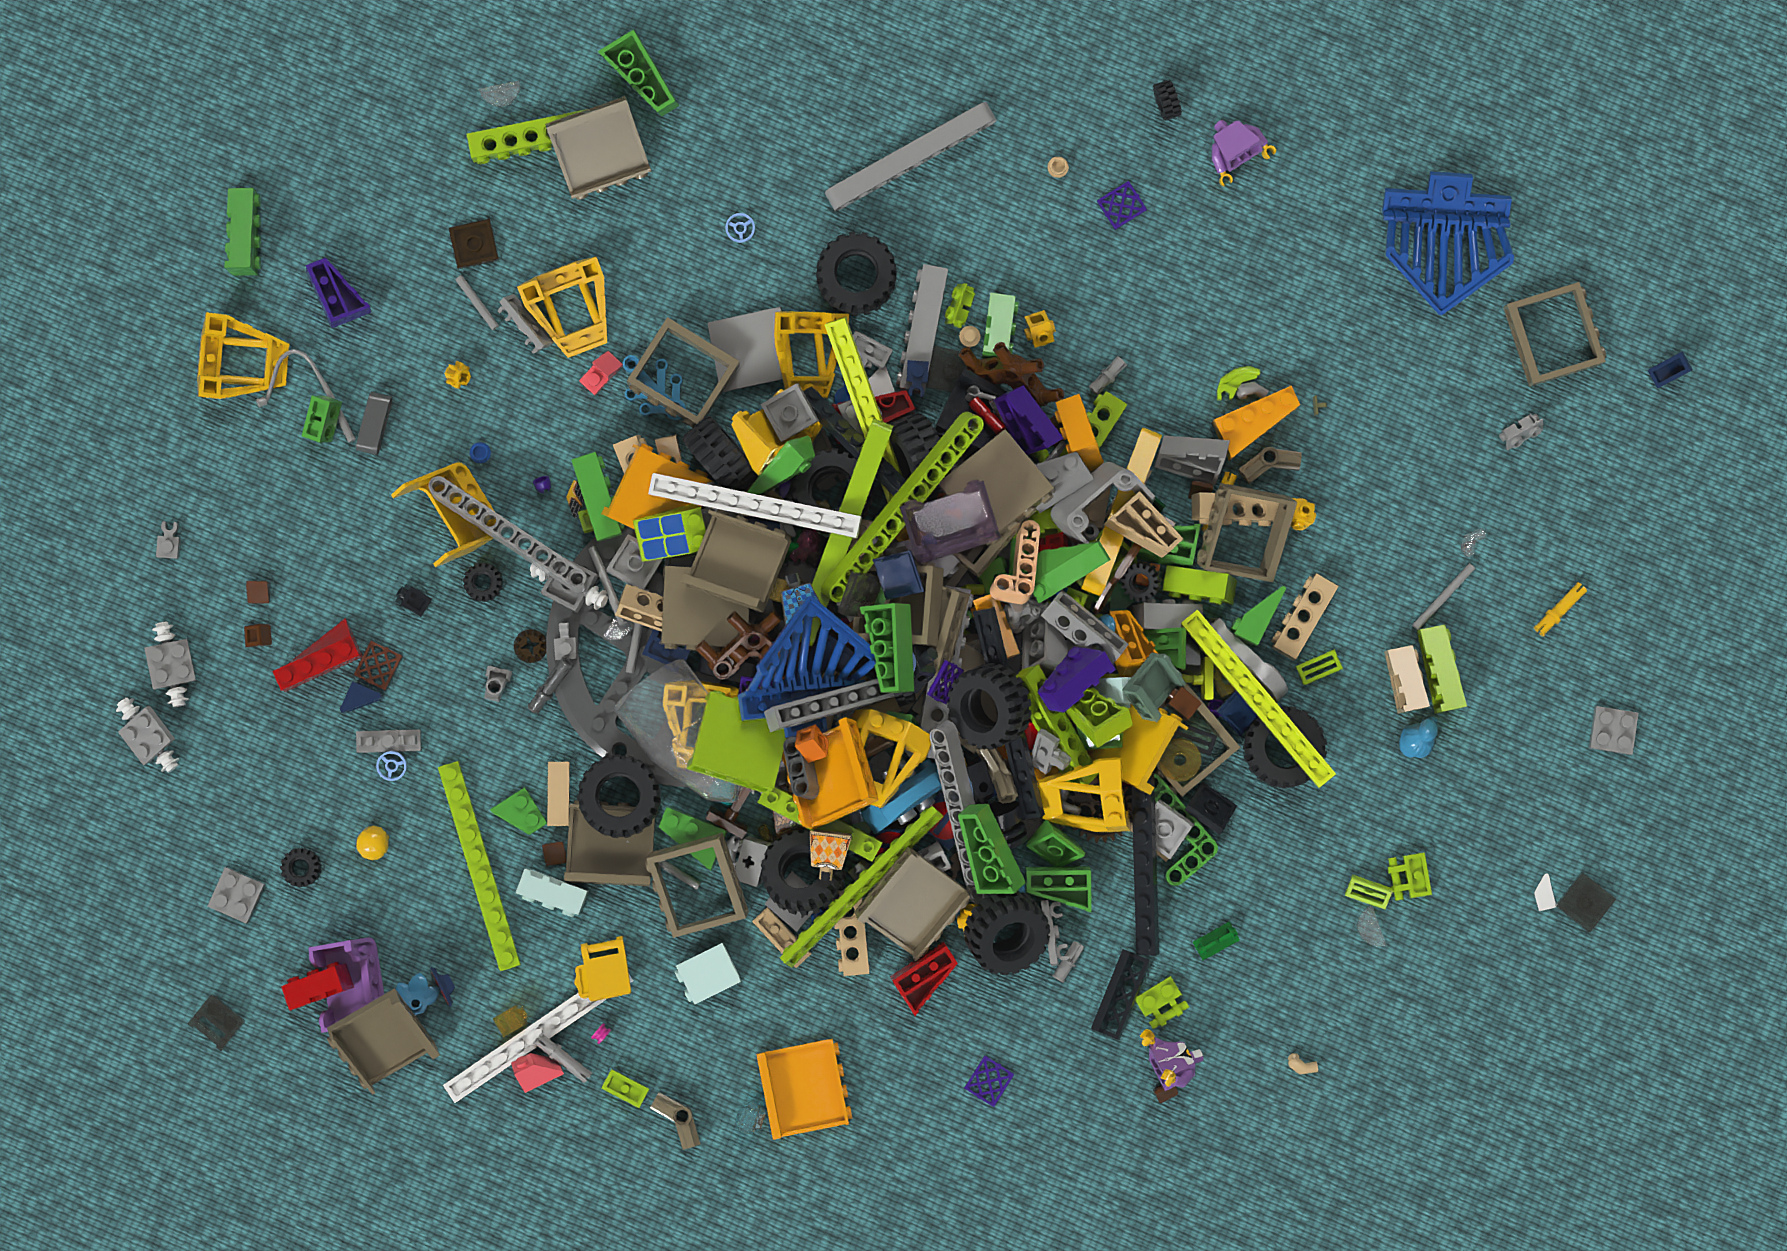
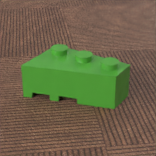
(1063, 884)

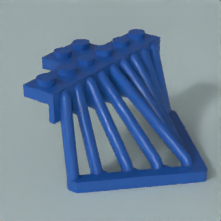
(1447, 203)
(756, 701)

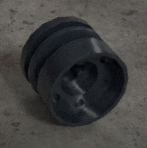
(1008, 818)

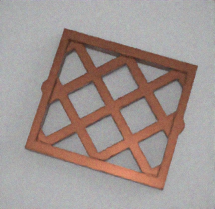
(370, 680)

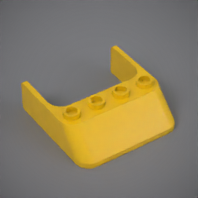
(465, 533)

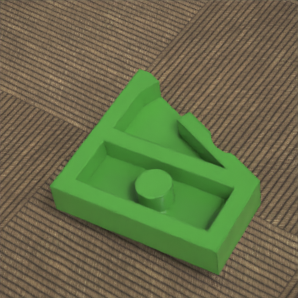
(1170, 642)
(521, 812)

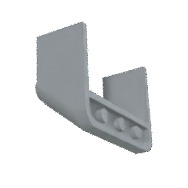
(1069, 513)

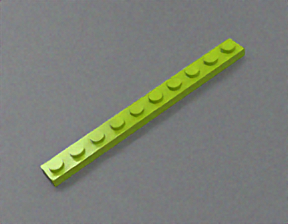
(479, 866)
(856, 891)

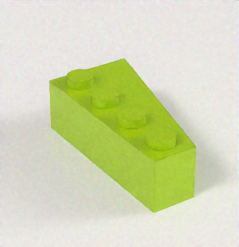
(1441, 669)
(1099, 717)

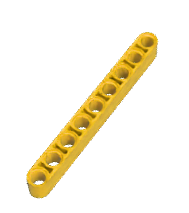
(1111, 541)

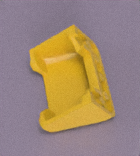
(760, 439)

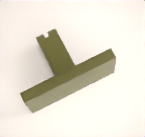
(1317, 405)

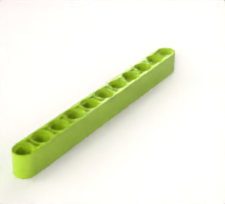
(904, 494)
(852, 504)

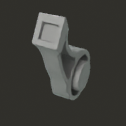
(1265, 673)

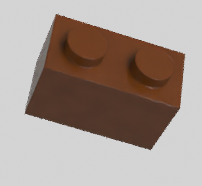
(1182, 703)

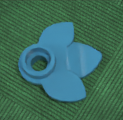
(418, 991)

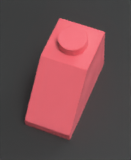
(535, 1070)

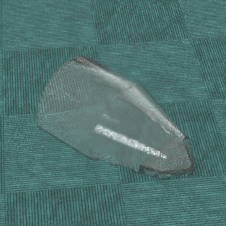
(665, 721)

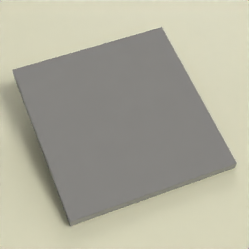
(752, 343)

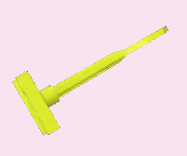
(1204, 679)

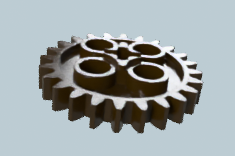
(1088, 799)

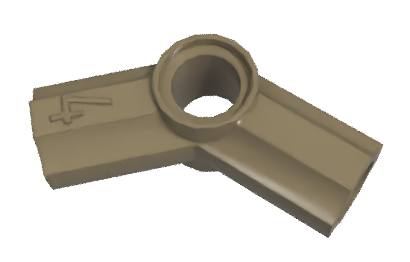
(1282, 459)
(1000, 774)
(686, 1129)

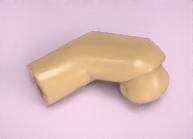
(1301, 1067)

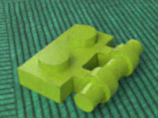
(1416, 876)
(1158, 996)

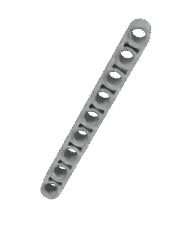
(910, 156)
(502, 526)
(956, 791)

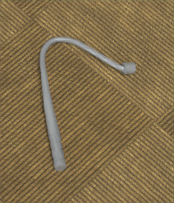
(341, 419)

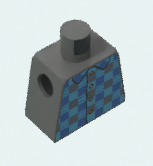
(795, 595)

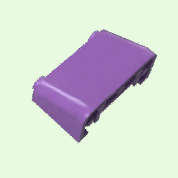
(365, 972)

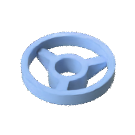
(737, 224)
(386, 760)

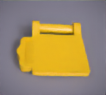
(604, 975)

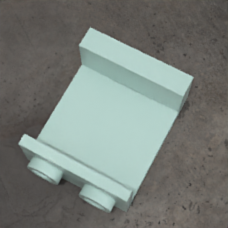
(707, 974)

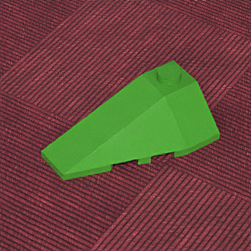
(789, 462)
(1064, 566)

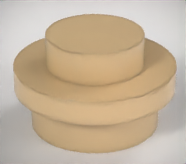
(1058, 167)
(969, 336)

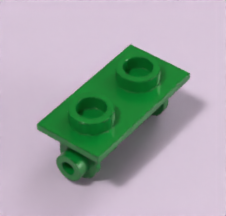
(1216, 940)

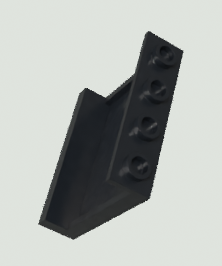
(957, 404)

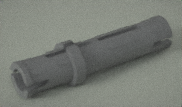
(545, 692)

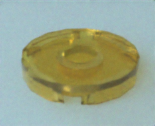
(1191, 765)

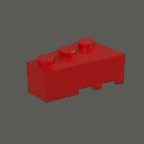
(921, 978)
(317, 985)

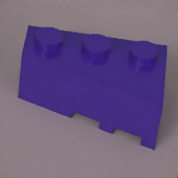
(336, 296)
(1026, 421)
(1073, 676)

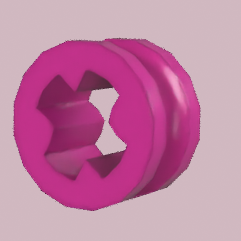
(601, 1033)

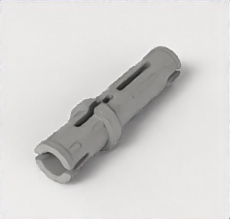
(555, 1052)

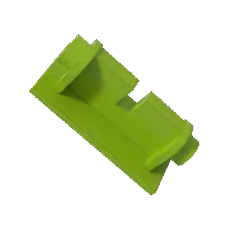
(961, 296)

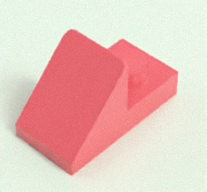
(601, 372)

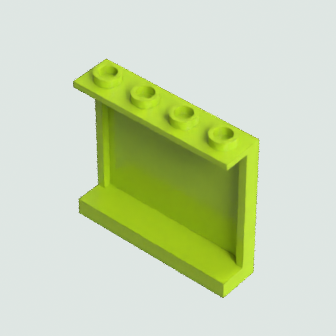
(735, 748)

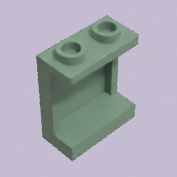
(1152, 685)

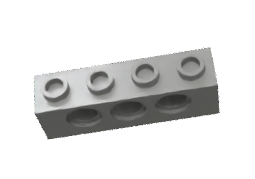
(1083, 627)

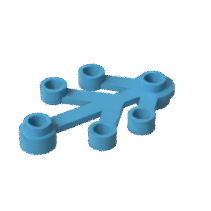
(659, 387)

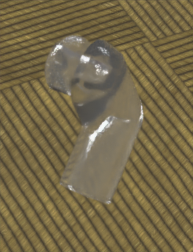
(1469, 541)

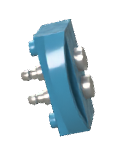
(912, 793)

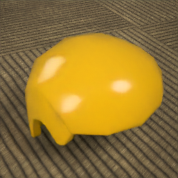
(372, 843)

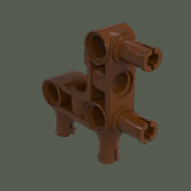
(1013, 371)
(740, 647)

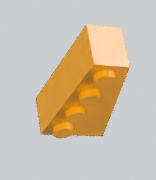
(1254, 420)

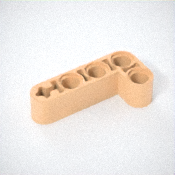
(1021, 561)

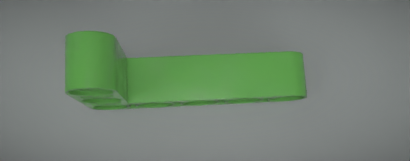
(1196, 843)

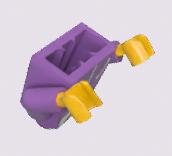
(1236, 145)
(1171, 1060)

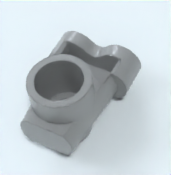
(1014, 613)
(498, 679)

